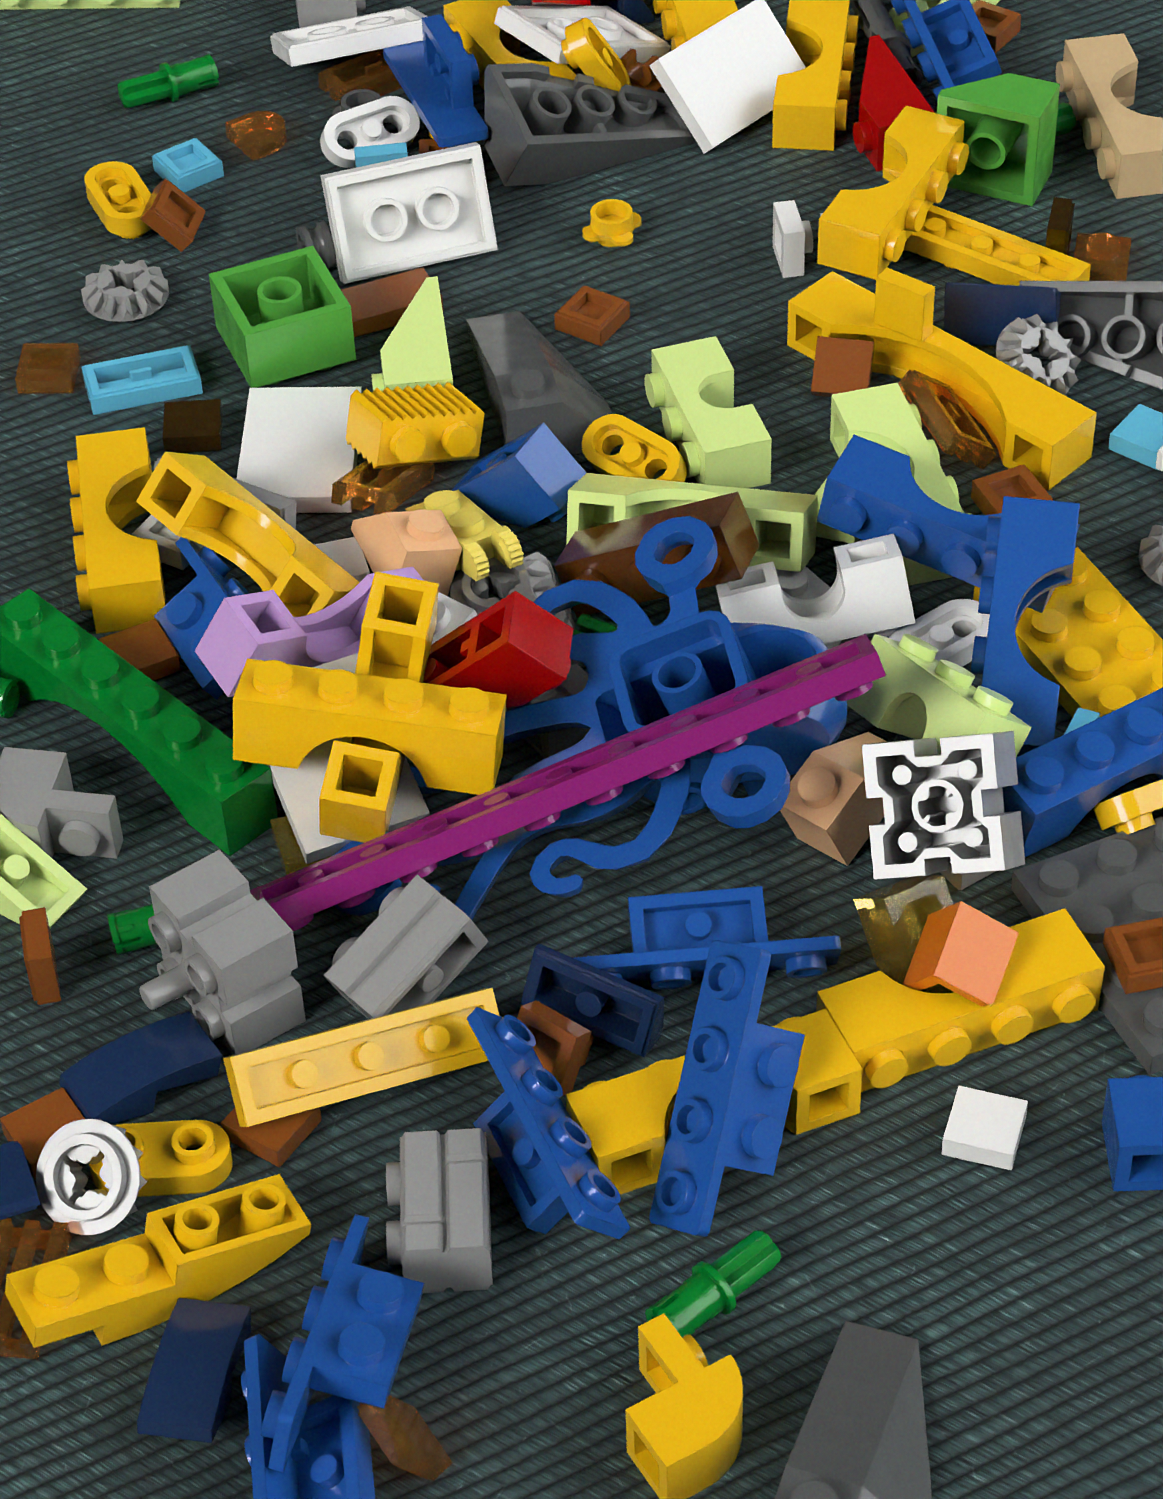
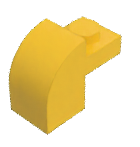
(693, 1423)

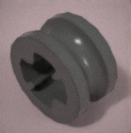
(320, 239)

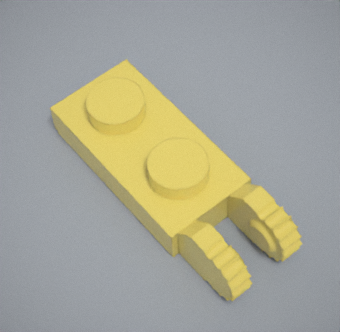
(476, 532)

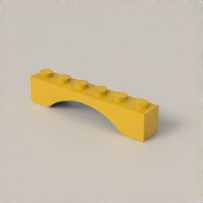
(1019, 413)

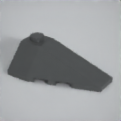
(565, 128)
(1114, 325)
(531, 381)
(863, 1424)

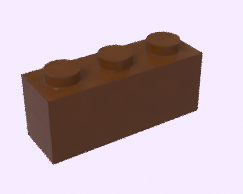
(609, 550)

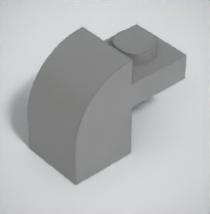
(42, 804)

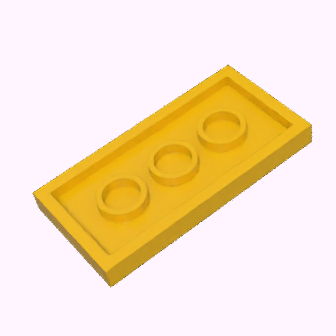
(1091, 643)

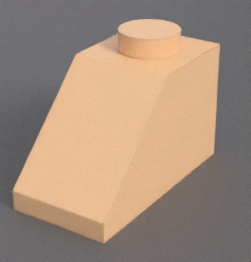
(410, 540)
(830, 802)

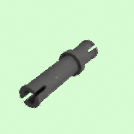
(877, 21)

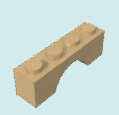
(1100, 84)

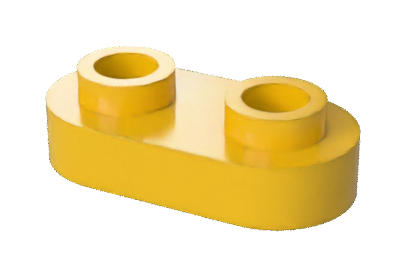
(593, 55)
(118, 198)
(641, 452)
(1131, 809)
(169, 1165)

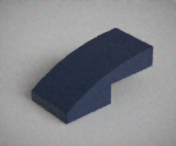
(128, 1072)
(194, 1370)

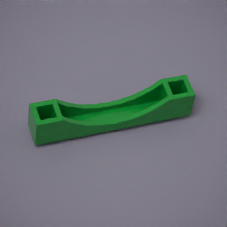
(180, 749)

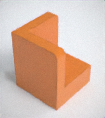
(962, 953)

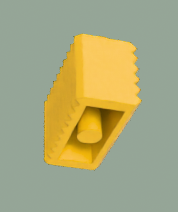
(414, 425)

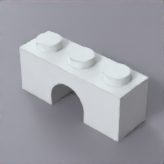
(865, 598)

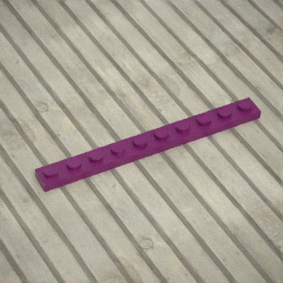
(587, 776)

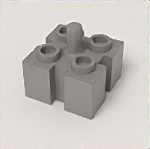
(943, 805)
(224, 955)

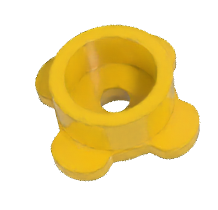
(611, 223)

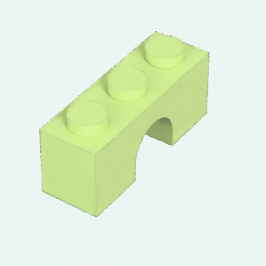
(696, 399)
(932, 696)

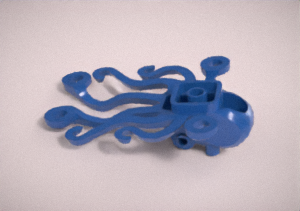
(637, 680)

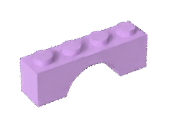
(265, 630)

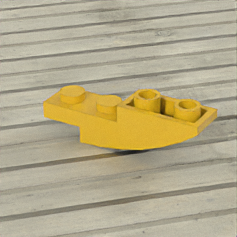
(185, 1253)

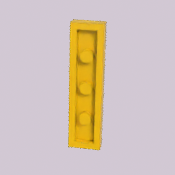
(990, 251)
(356, 1058)

